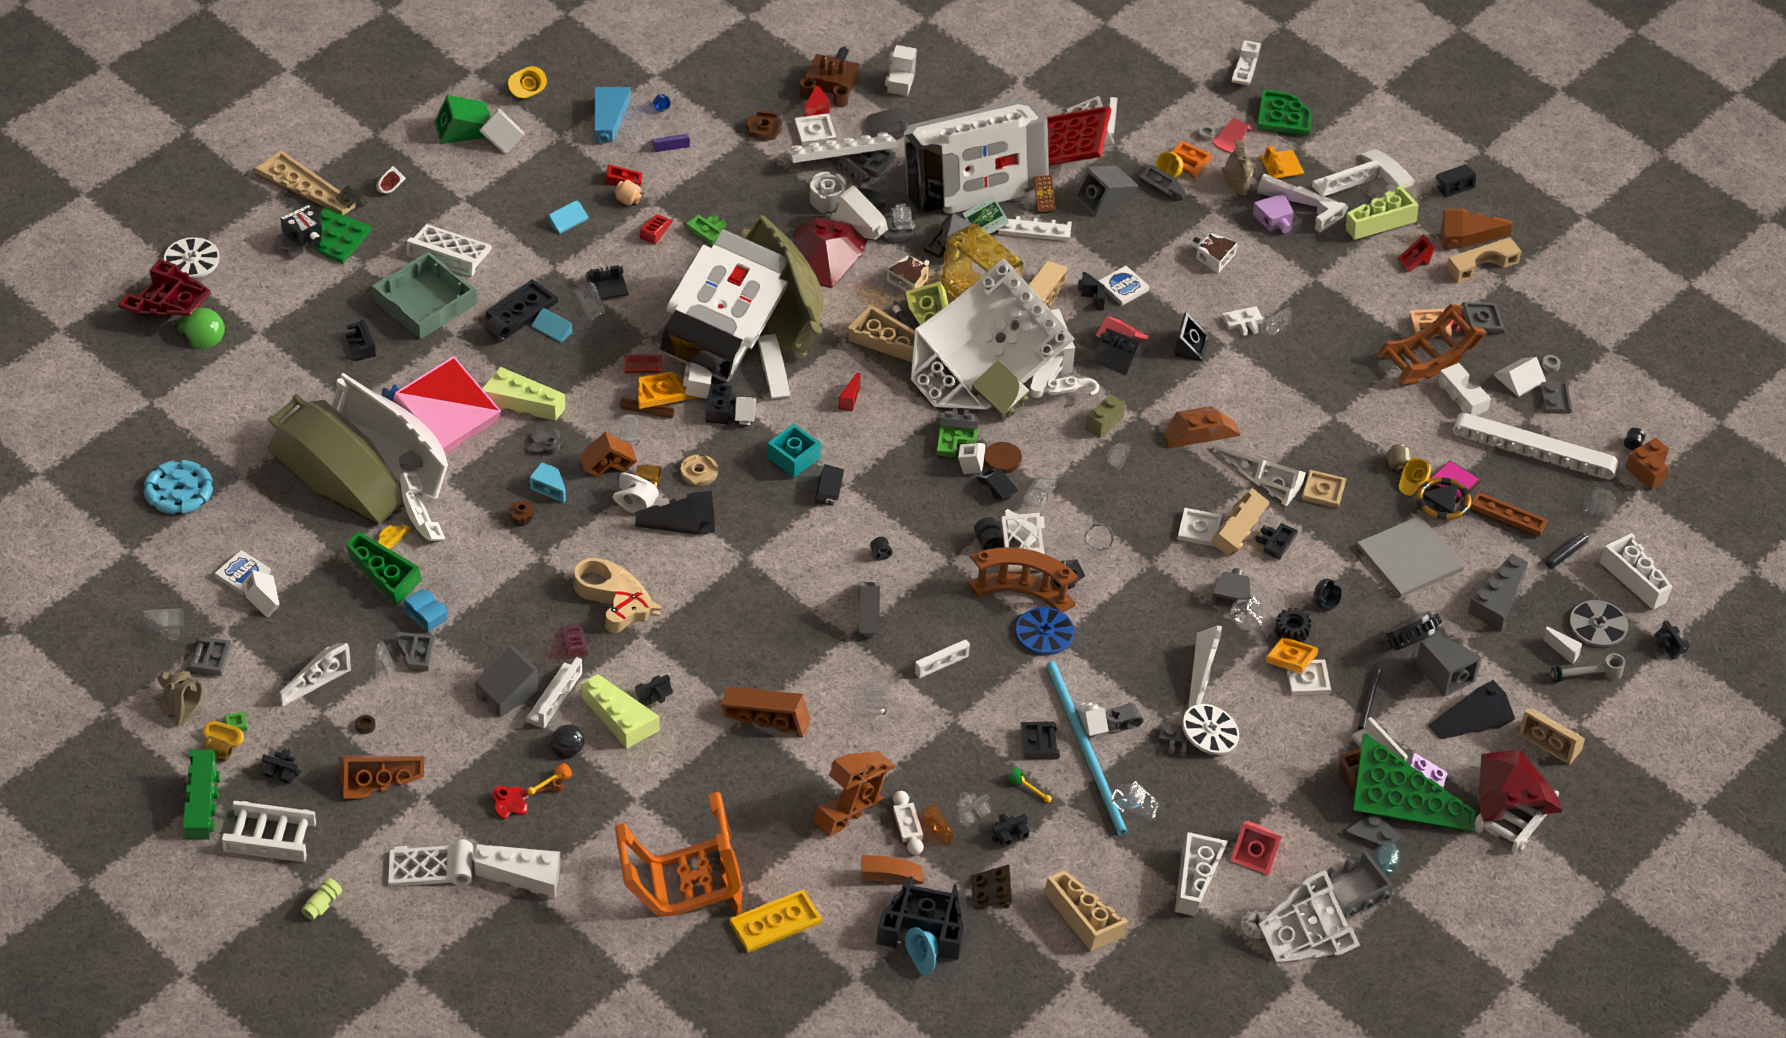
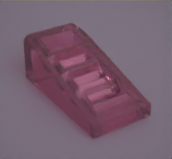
(581, 648)

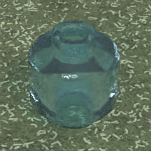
(1387, 858)

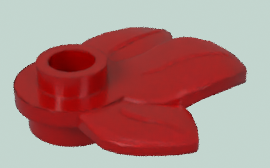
(511, 802)

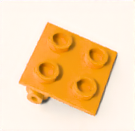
(1281, 163)

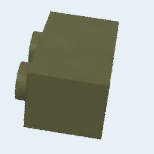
(1105, 416)

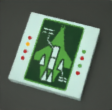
(987, 215)

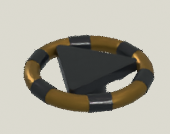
(1443, 498)

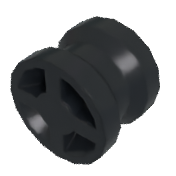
(1634, 438)
(881, 548)

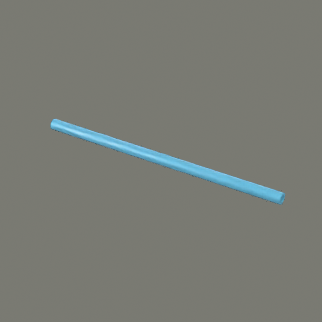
(1086, 748)

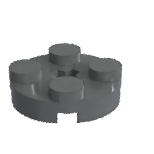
(893, 235)

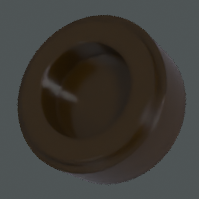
(365, 724)

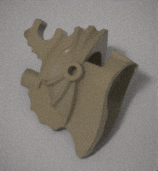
(1239, 169)
(178, 695)

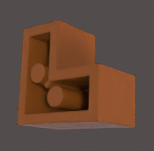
(605, 453)
(1648, 463)

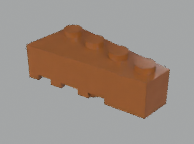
(767, 708)

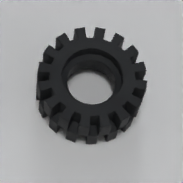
(1293, 617)

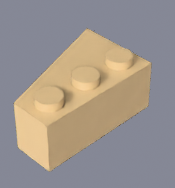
(1239, 522)

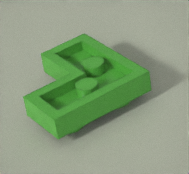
(951, 436)

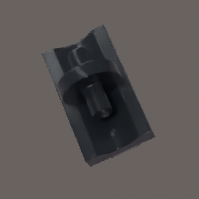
(1669, 639)
(654, 691)
(288, 769)
(1010, 826)

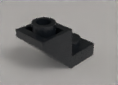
(1092, 288)
(998, 483)

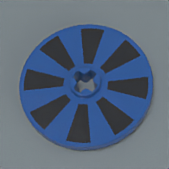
(1056, 639)

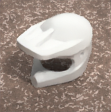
(639, 490)

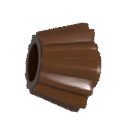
(521, 512)

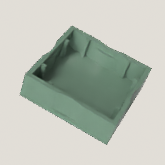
(424, 295)

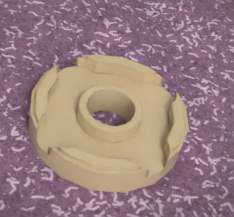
(709, 472)

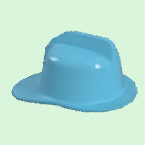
(922, 949)

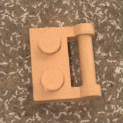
(1424, 318)

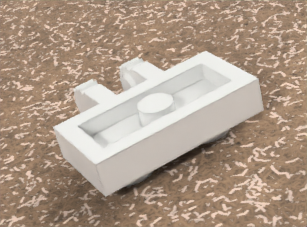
(1243, 318)

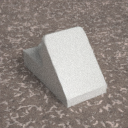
(1328, 214)

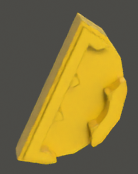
(391, 535)

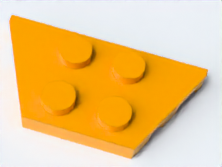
(661, 390)

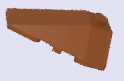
(1466, 229)
(369, 773)

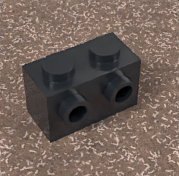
(719, 404)

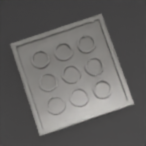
(1410, 556)

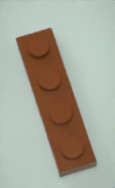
(1508, 514)

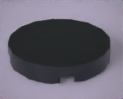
(877, 199)

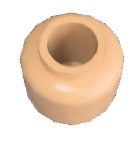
(628, 193)

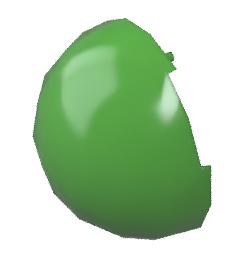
(202, 328)

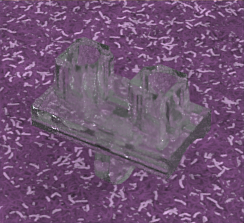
(965, 813)

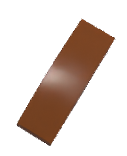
(890, 870)

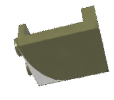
(1001, 390)

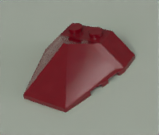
(829, 248)
(168, 293)
(1510, 783)

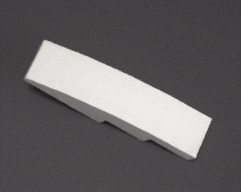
(1389, 169)
(773, 366)

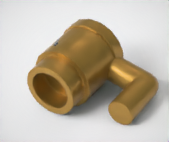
(650, 473)
(222, 748)

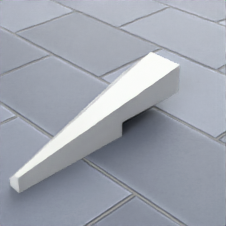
(1277, 479)

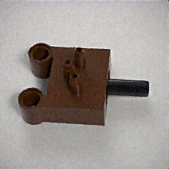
(832, 76)

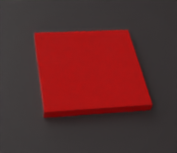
(1077, 135)

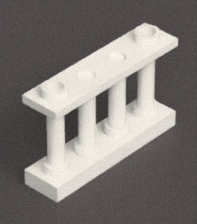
(1521, 840)
(265, 847)

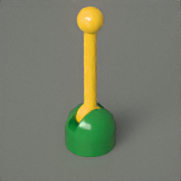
(1017, 777)

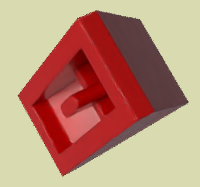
(817, 103)

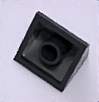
(1191, 339)

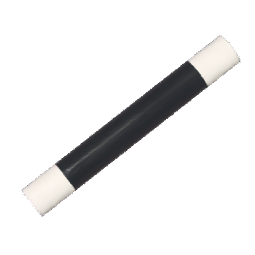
(900, 315)

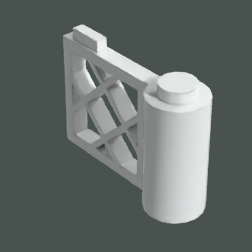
(1039, 524)

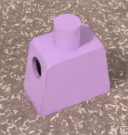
(1274, 213)

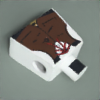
(1214, 251)
(908, 273)

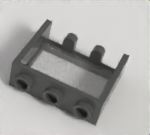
(1359, 885)

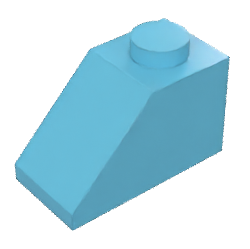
(548, 482)

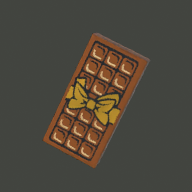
(1044, 193)

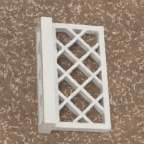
(457, 262)

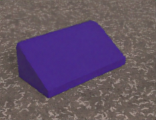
(671, 142)

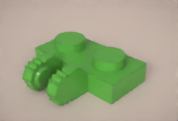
(705, 228)

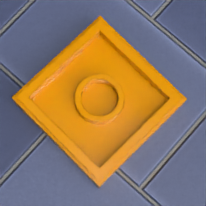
(1292, 655)

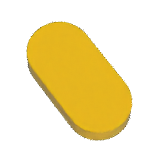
(224, 732)

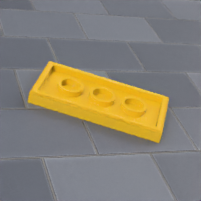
(775, 921)

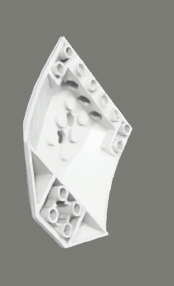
(962, 342)

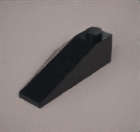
(686, 515)

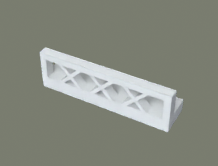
(1346, 178)
(555, 693)

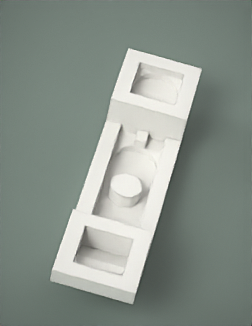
(1246, 63)
(415, 508)

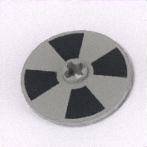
(1610, 631)

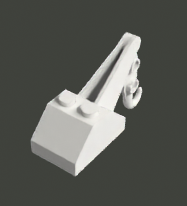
(1062, 363)

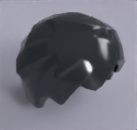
(567, 741)

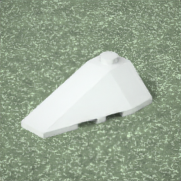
(322, 669)

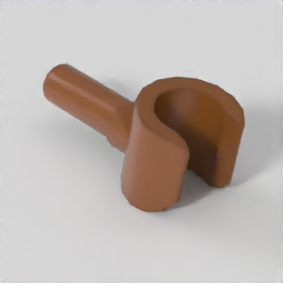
(556, 786)

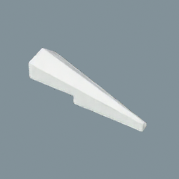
(1271, 187)
(1205, 650)

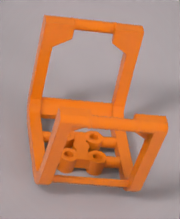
(660, 905)

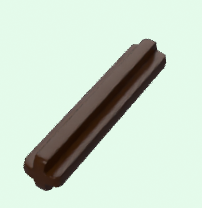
(659, 410)

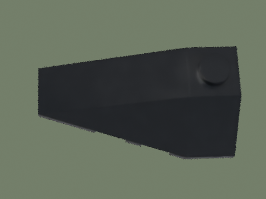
(1479, 710)

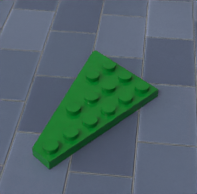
(1398, 791)

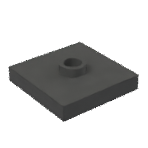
(1483, 316)

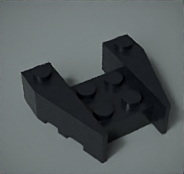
(927, 910)

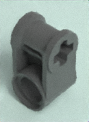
(1123, 717)

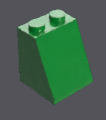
(461, 119)

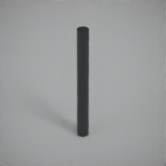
(1369, 698)

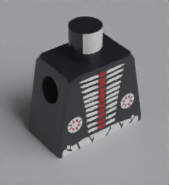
(302, 226)

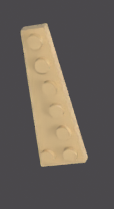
(299, 179)

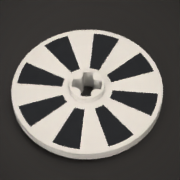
(202, 252)
(1210, 729)

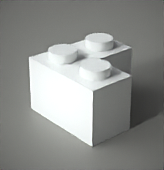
(901, 70)

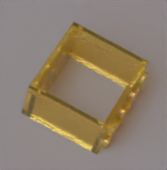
(968, 246)

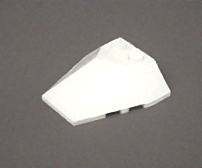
(1308, 923)

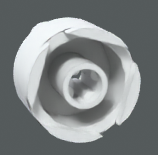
(826, 190)

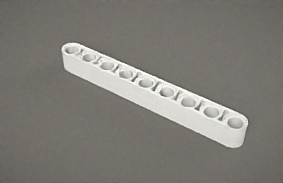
(1535, 445)

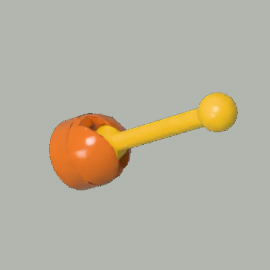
(562, 771)

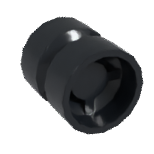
(989, 533)

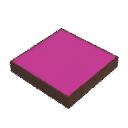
(1456, 472)

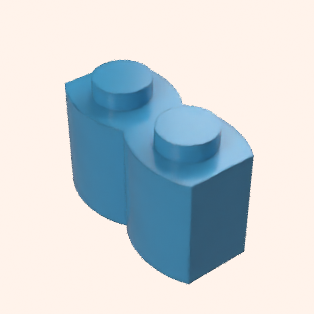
(425, 609)

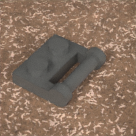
(215, 657)

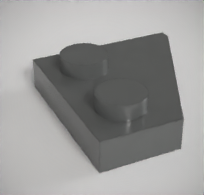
(416, 649)

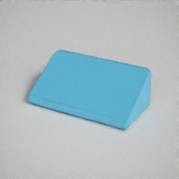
(568, 217)
(552, 325)

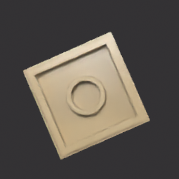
(1323, 489)

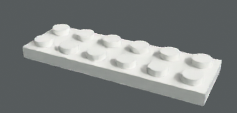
(848, 146)

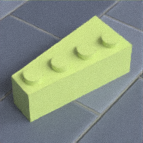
(524, 395)
(619, 711)

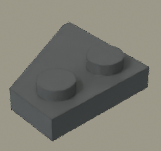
(1374, 831)

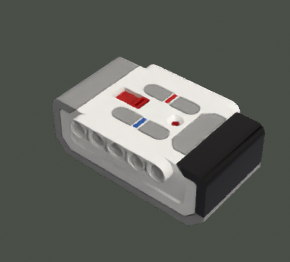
(975, 156)
(724, 304)

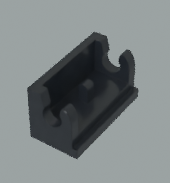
(1456, 180)
(360, 341)
(829, 485)

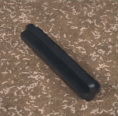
(1567, 550)

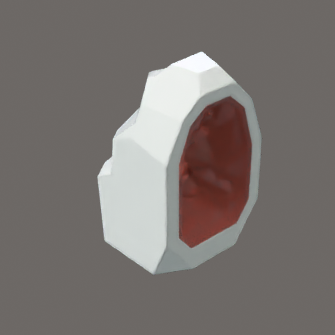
(389, 181)

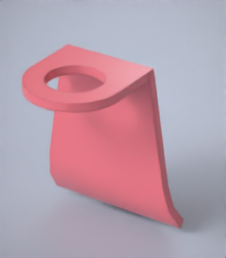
(1233, 131)

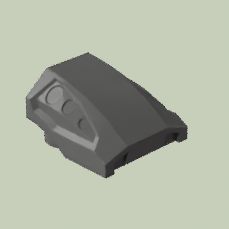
(888, 121)

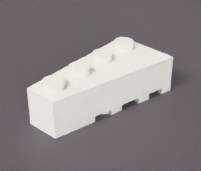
(519, 867)

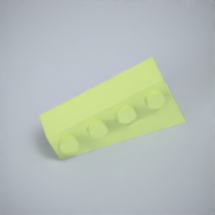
(1382, 214)

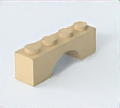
(1502, 253)

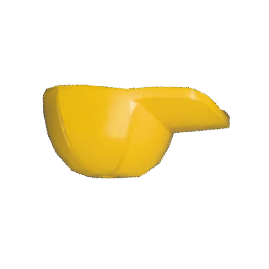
(1414, 475)

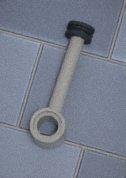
(1611, 668)

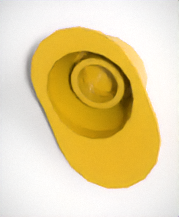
(527, 82)

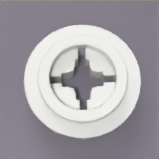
(1249, 926)

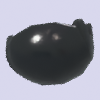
(1327, 591)

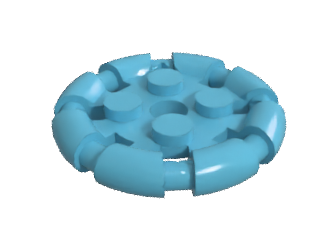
(178, 475)

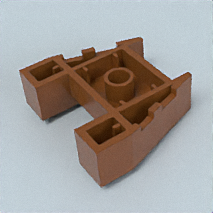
(862, 781)

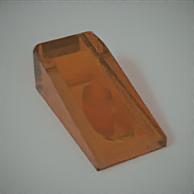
(937, 823)

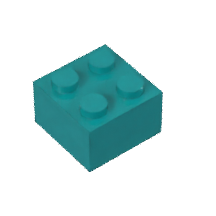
(794, 450)

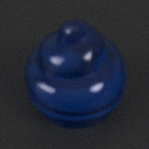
(661, 102)

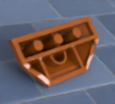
(1199, 426)

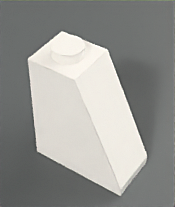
(860, 213)

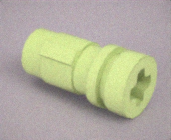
(319, 901)

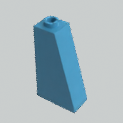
(610, 109)

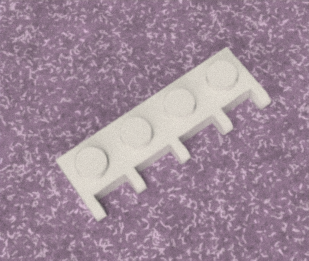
(1036, 229)

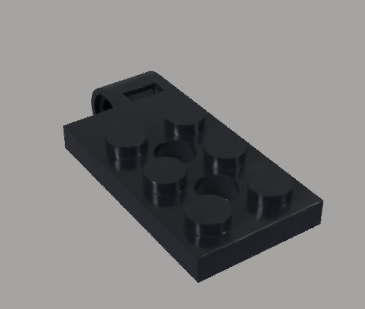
(506, 320)

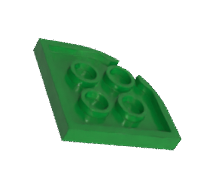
(1284, 113)
(340, 235)

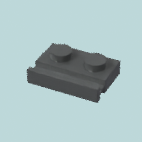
(1555, 397)

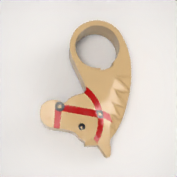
(621, 589)

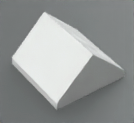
(502, 131)
(1521, 375)

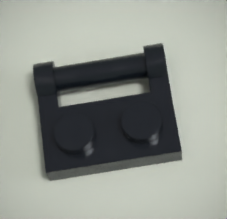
(1033, 740)

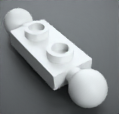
(908, 822)

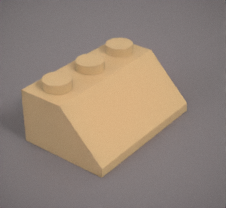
(1550, 736)

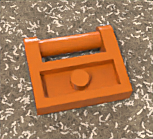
(1193, 156)

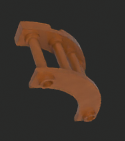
(1413, 373)
(1023, 583)

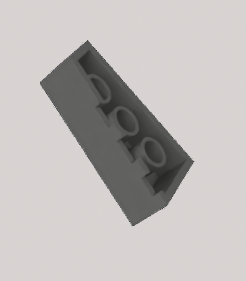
(1498, 594)

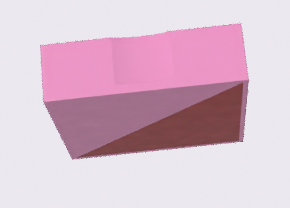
(449, 403)

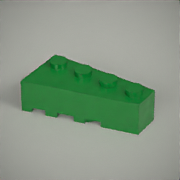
(386, 569)
(201, 795)

